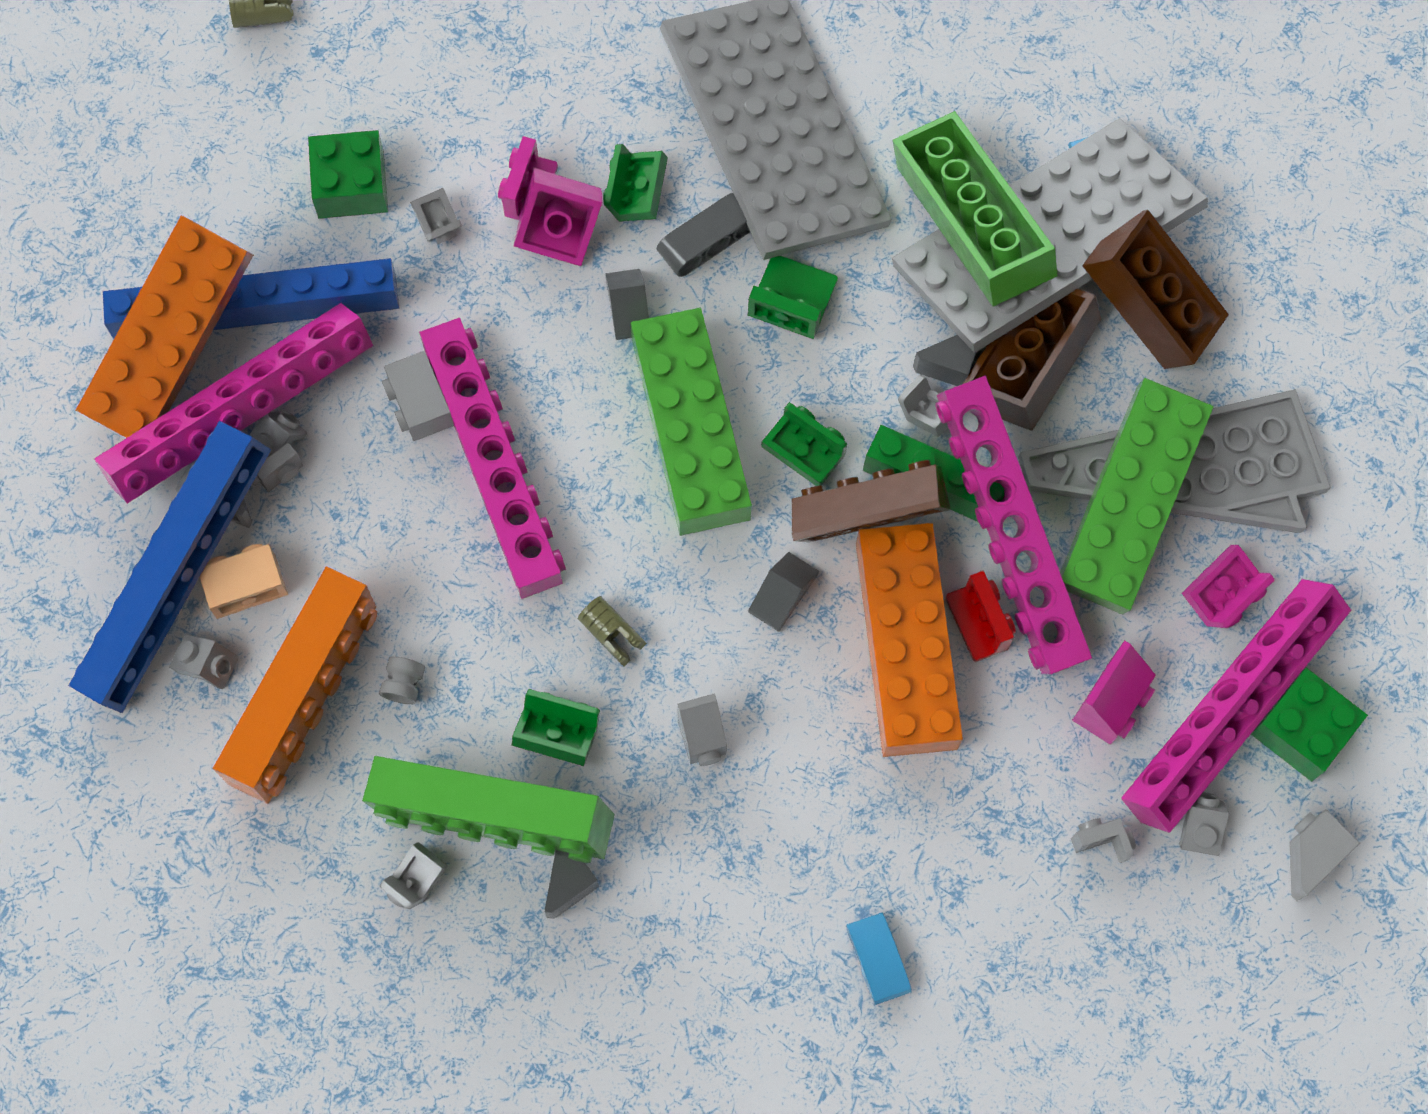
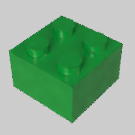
(347, 174)
(1309, 725)

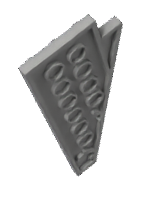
(1244, 471)

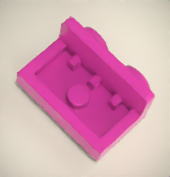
(522, 163)
(1227, 588)

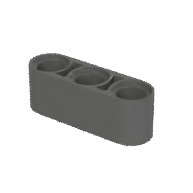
(704, 236)

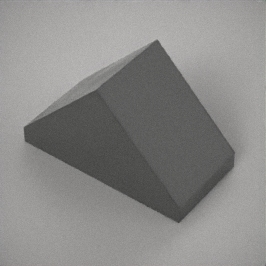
(626, 300)
(945, 361)
(782, 590)
(568, 884)

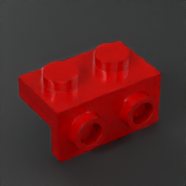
(980, 617)

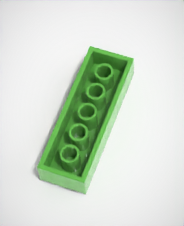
(975, 208)
(691, 421)
(1134, 496)
(489, 809)

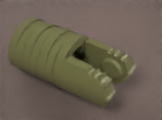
(259, 12)
(606, 625)

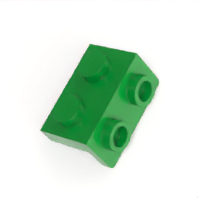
(635, 184)
(805, 444)
(556, 727)

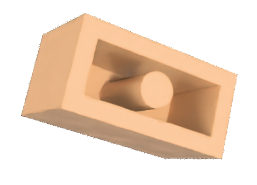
(242, 580)

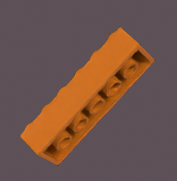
(165, 329)
(908, 640)
(297, 686)

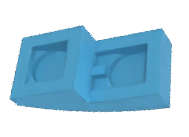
(878, 958)

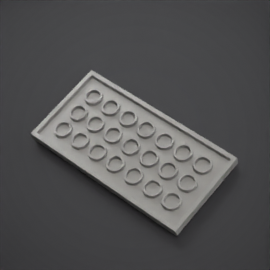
(775, 126)
(1076, 205)

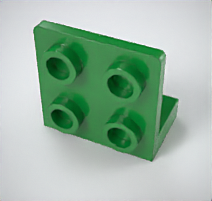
(792, 296)

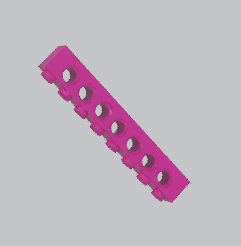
(235, 400)
(529, 574)
(1070, 644)
(1236, 705)

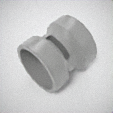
(403, 677)

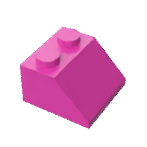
(558, 217)
(1116, 695)

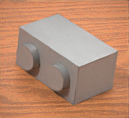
(418, 396)

